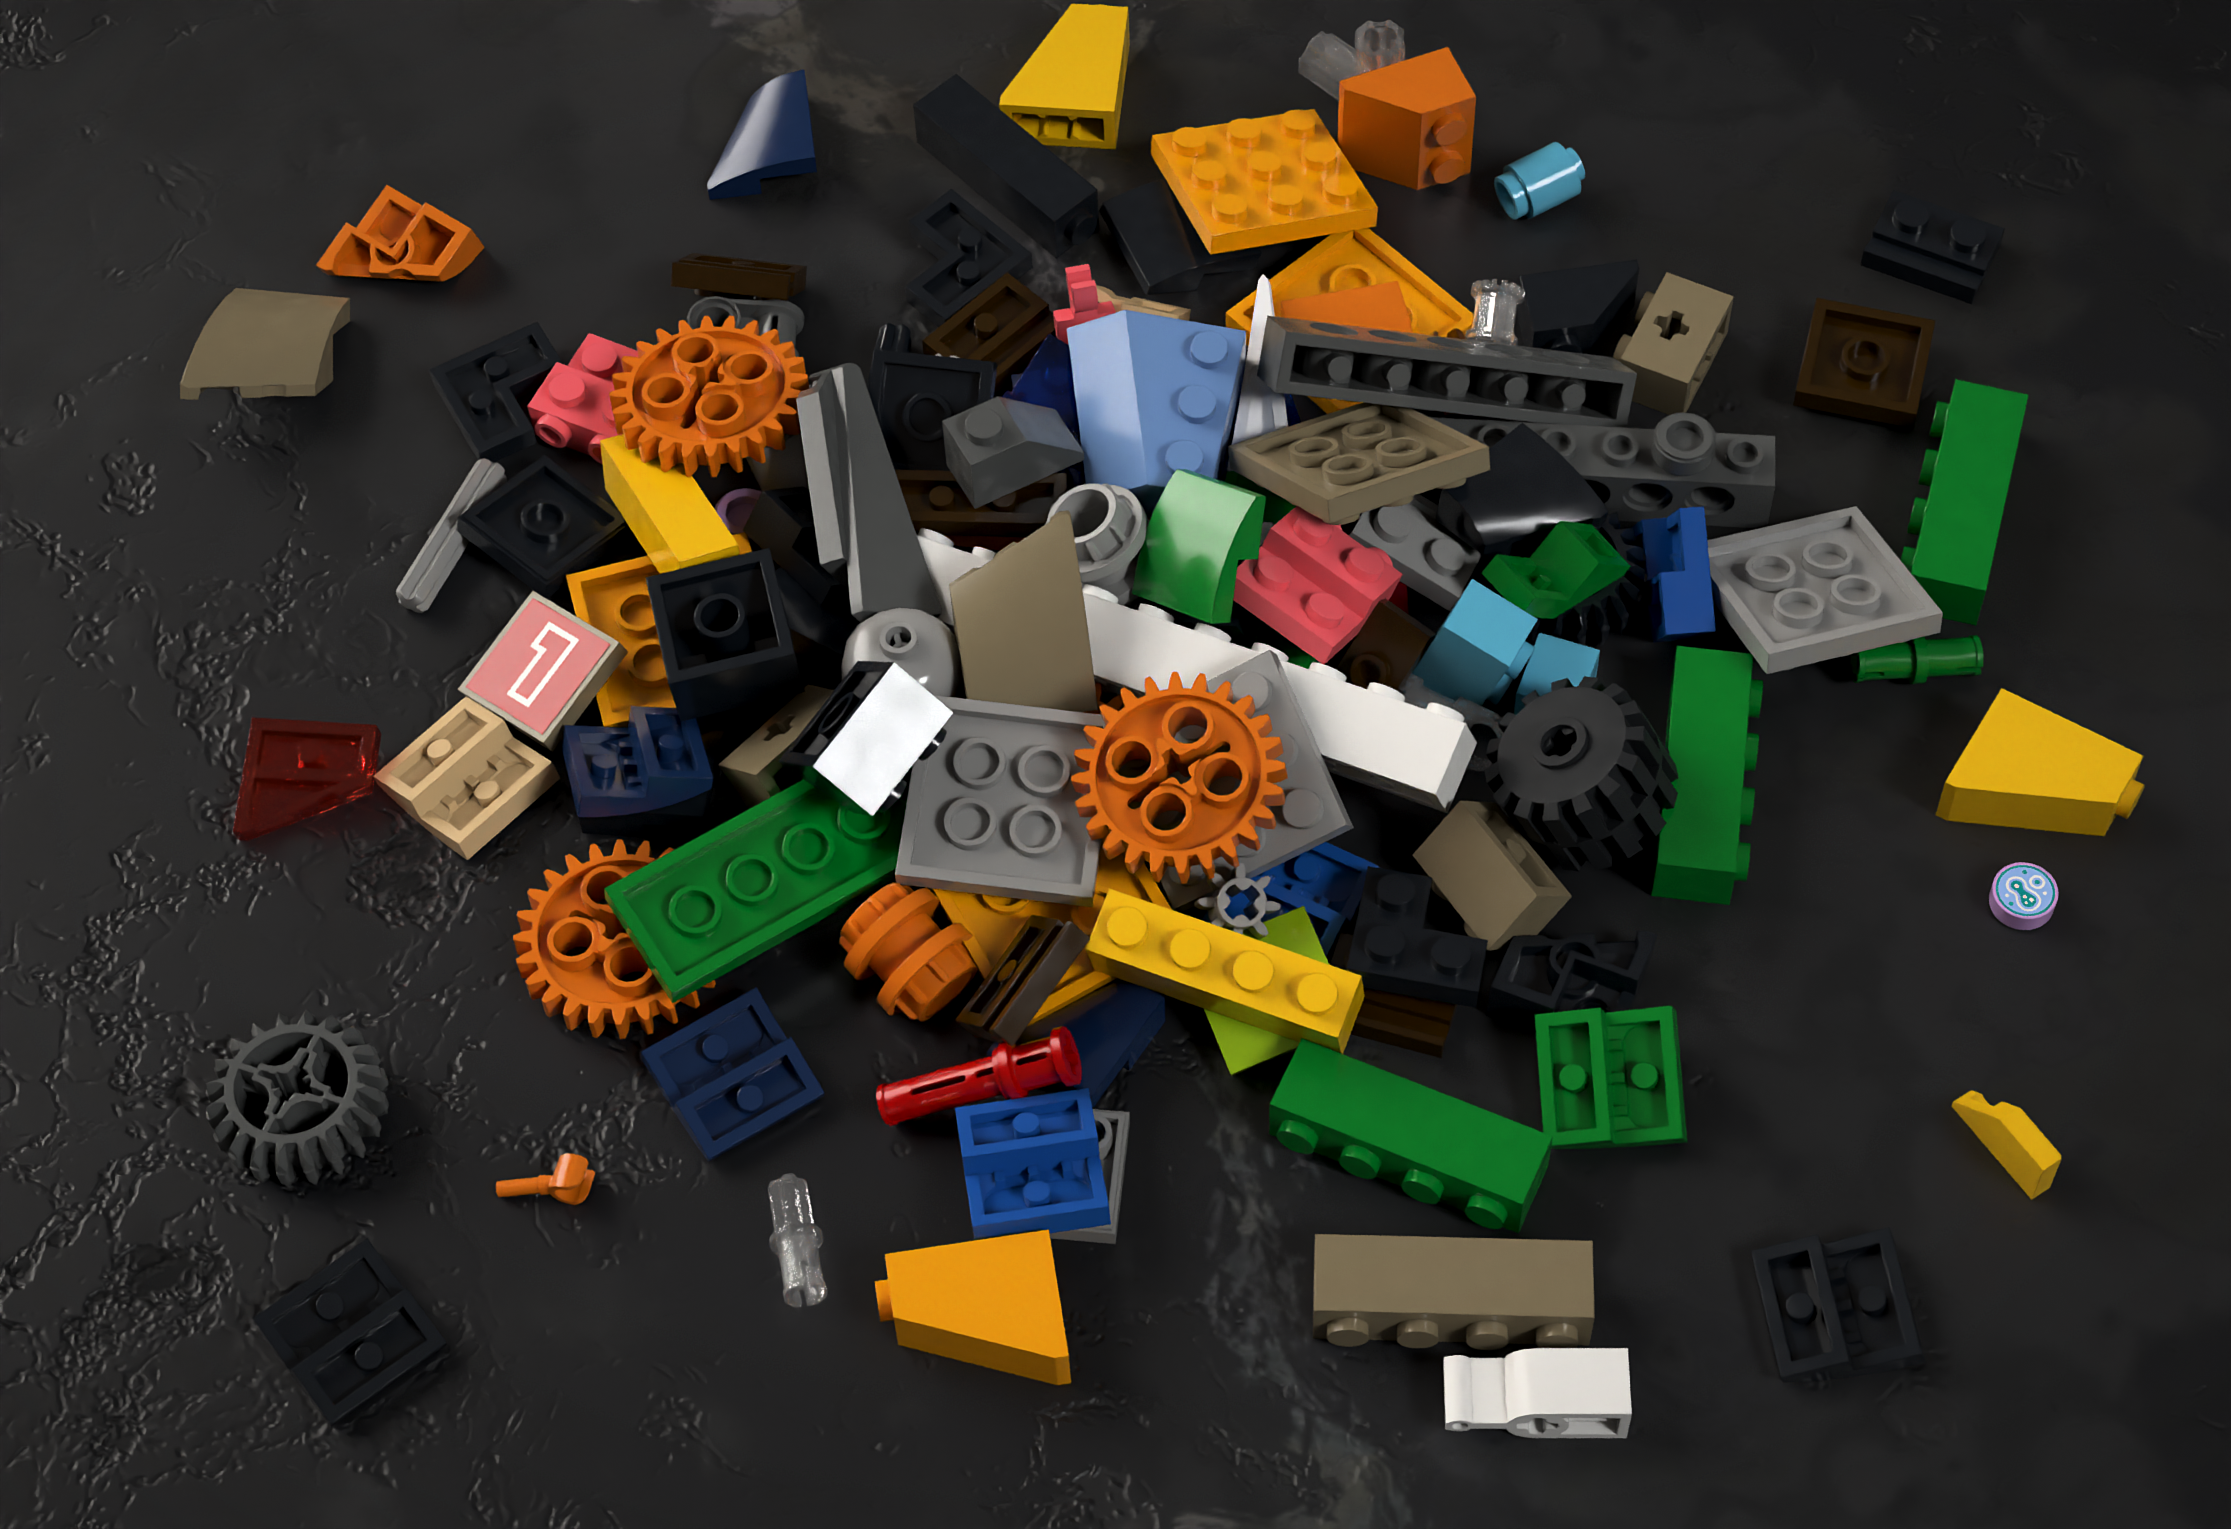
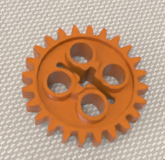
(709, 396)
(1211, 821)
(590, 982)

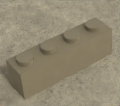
(1452, 1291)

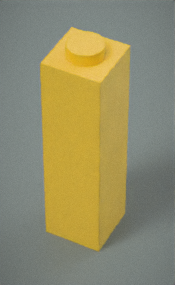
(664, 509)

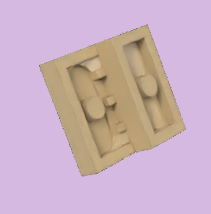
(466, 777)

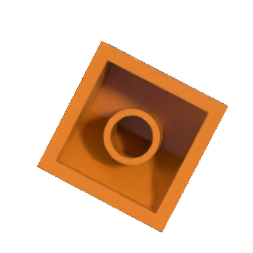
(1409, 121)

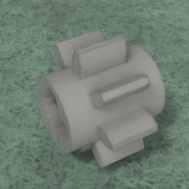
(1253, 909)

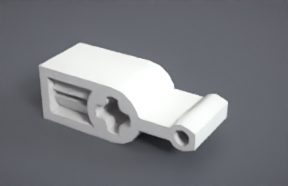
(1541, 1393)

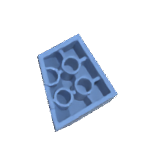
(1154, 398)

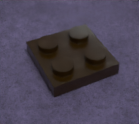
(1864, 363)

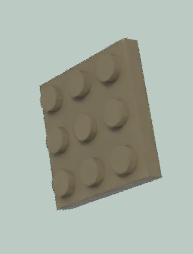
(1359, 460)

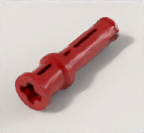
(1008, 1072)

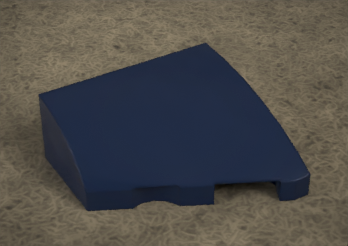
(768, 141)
(1108, 1029)

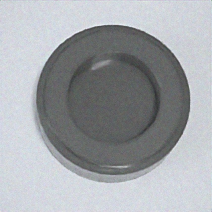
(1683, 444)

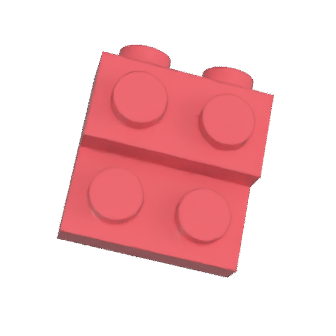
(575, 400)
(1314, 583)

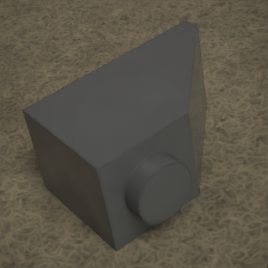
(1006, 447)

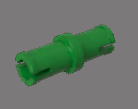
(1919, 660)

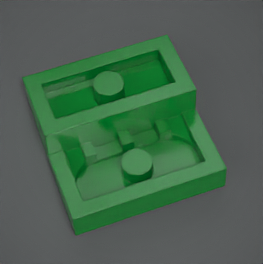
(1196, 545)
(1610, 1078)

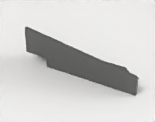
(857, 499)

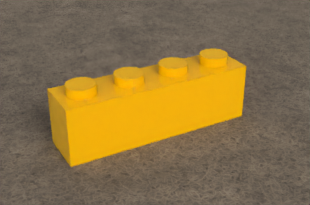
(1225, 971)

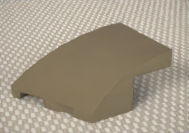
(266, 345)
(1026, 624)

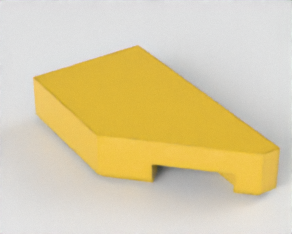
(2012, 1141)

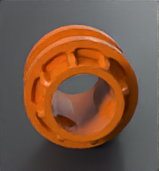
(908, 951)

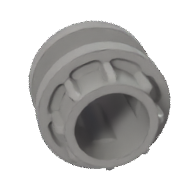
(1107, 535)

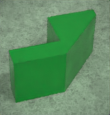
(1560, 573)

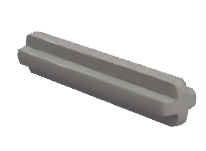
(445, 542)

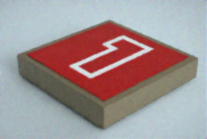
(543, 670)

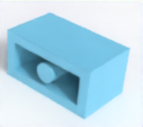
(1477, 647)

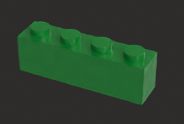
(1965, 496)
(1710, 744)
(1409, 1136)

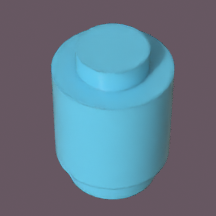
(1539, 181)

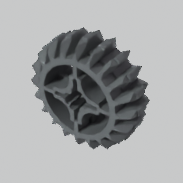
(304, 1121)

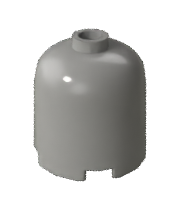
(915, 643)

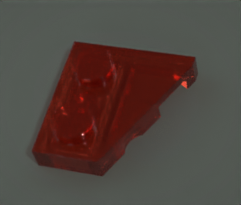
(302, 771)

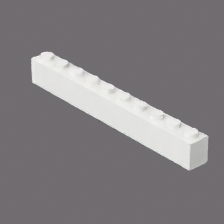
(1358, 730)

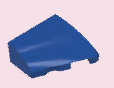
(1677, 575)

